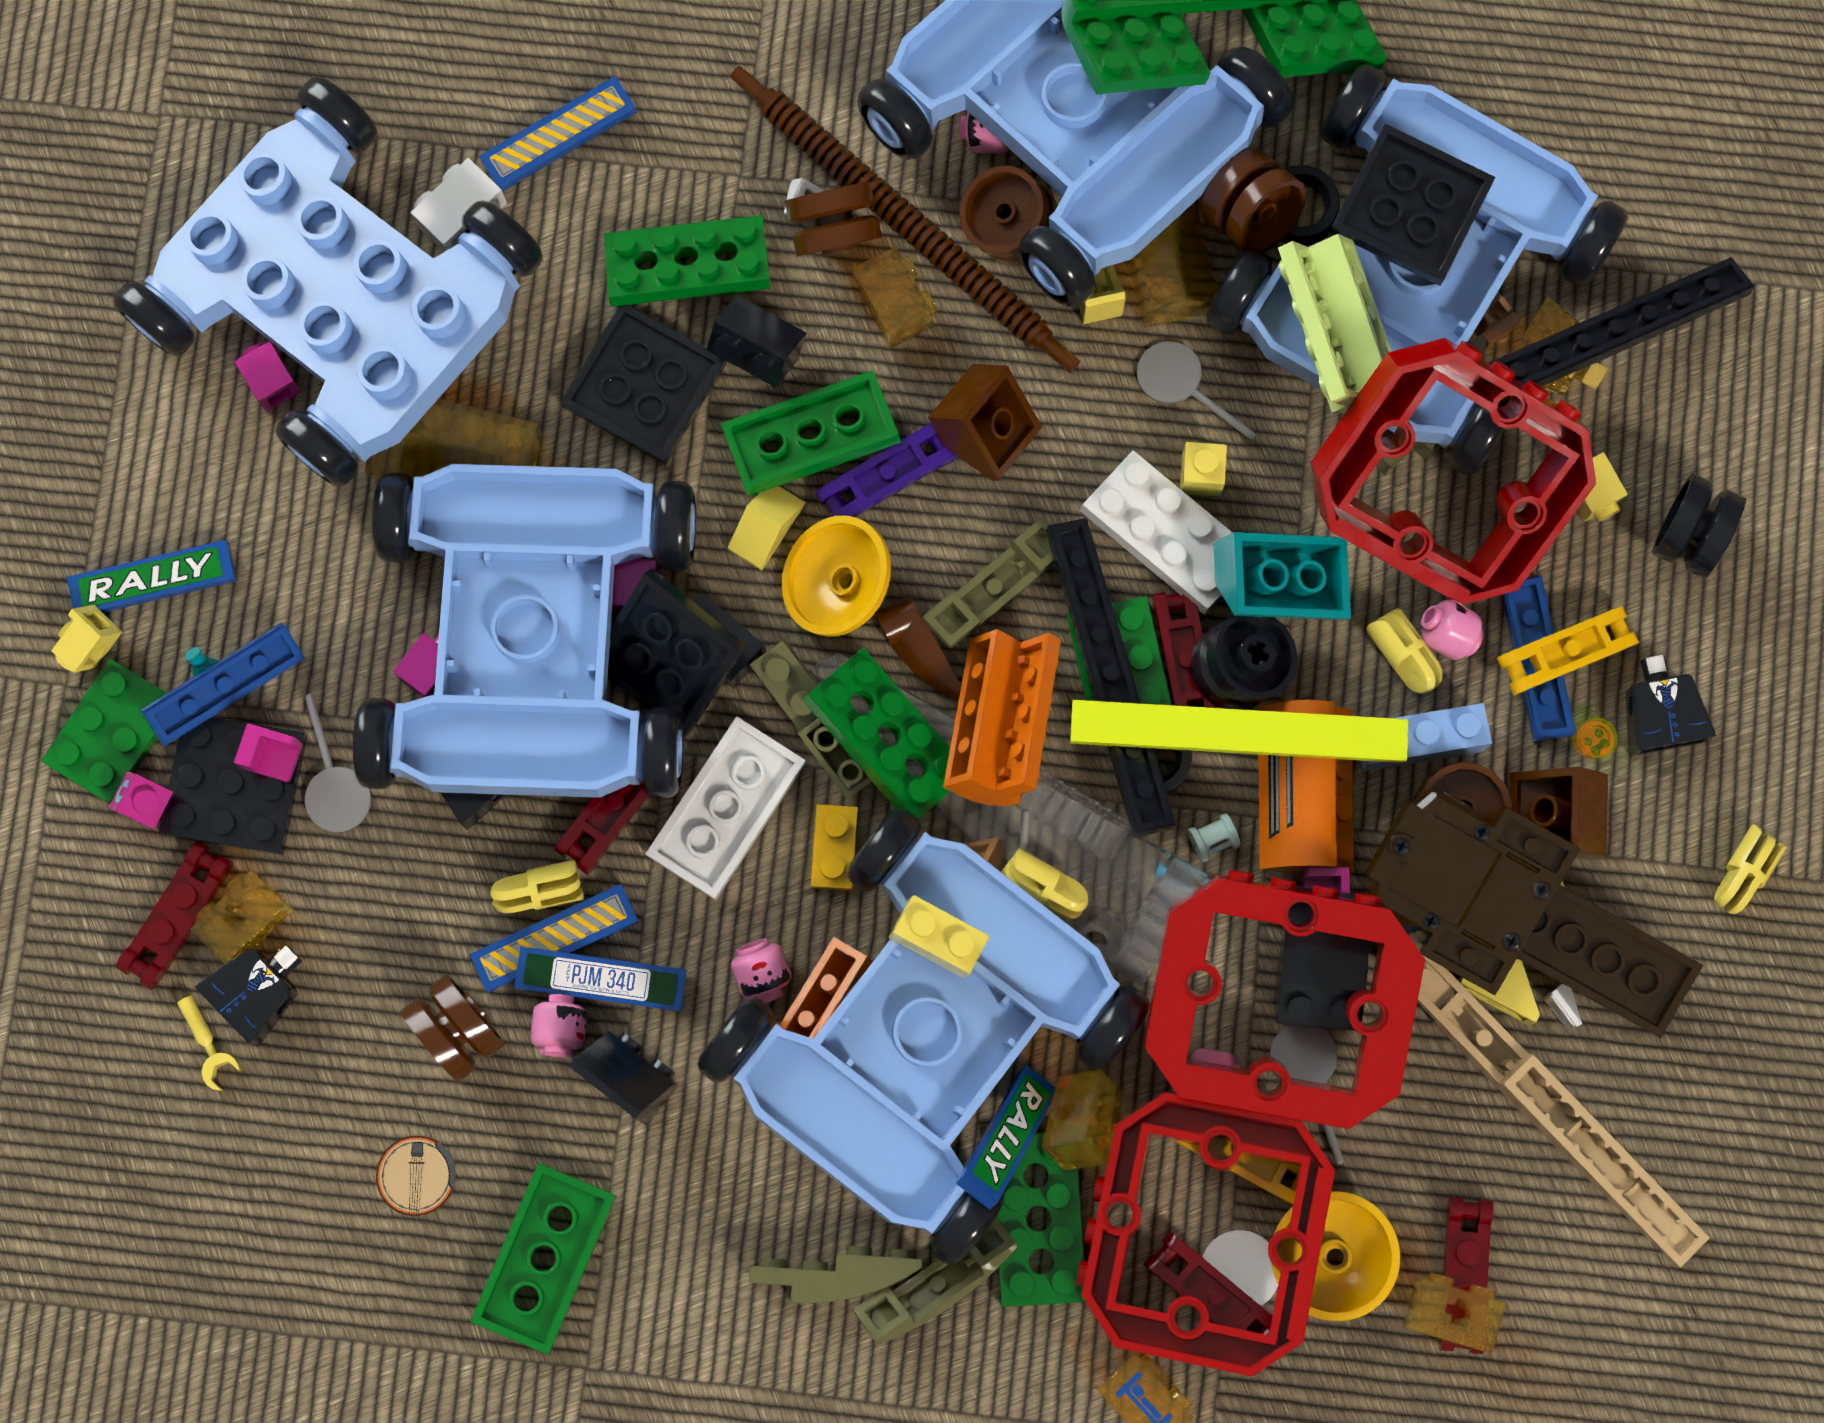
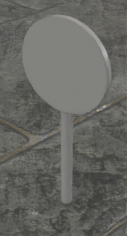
(1172, 374)
(334, 795)
(1308, 1056)

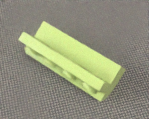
(1336, 315)

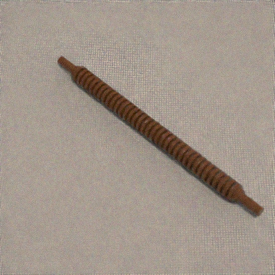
(905, 219)

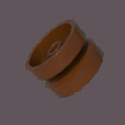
(1253, 201)
(1002, 209)
(833, 219)
(1472, 784)
(456, 1024)

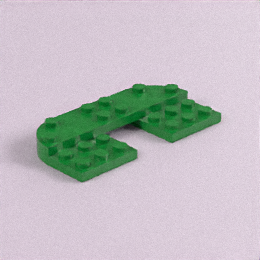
(1150, 47)

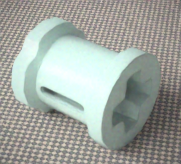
(1214, 837)

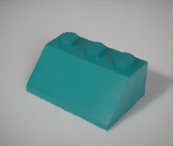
(1283, 575)

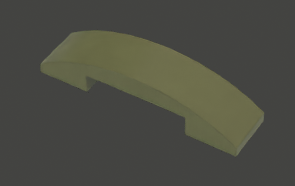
(993, 587)
(934, 1288)

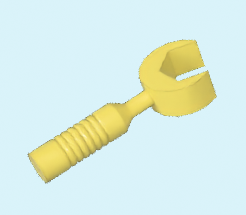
(204, 1038)

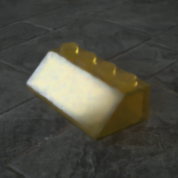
(1174, 273)
(459, 435)

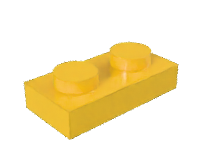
(833, 846)

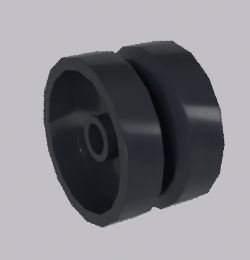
(1704, 528)
(1244, 661)

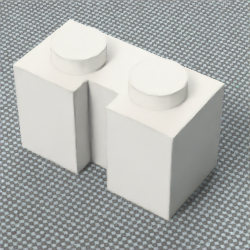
(441, 211)

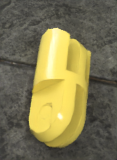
(1406, 651)
(1748, 869)
(1047, 885)
(538, 888)

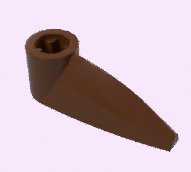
(917, 646)

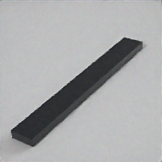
(1628, 324)
(1108, 670)

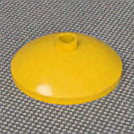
(821, 569)
(1368, 1263)

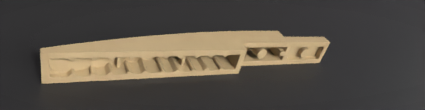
(1557, 1113)

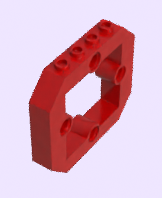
(1520, 536)
(1382, 1043)
(1251, 1135)

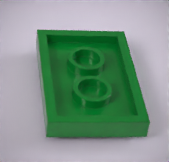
(1141, 649)
(106, 732)

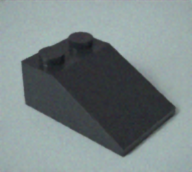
(1318, 974)
(625, 1076)

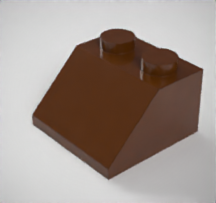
(986, 419)
(1566, 803)

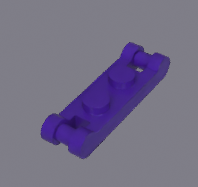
(886, 473)

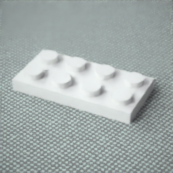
(1159, 528)
(726, 808)

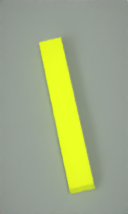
(1239, 731)

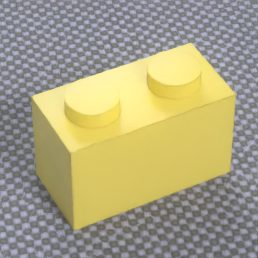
(939, 936)

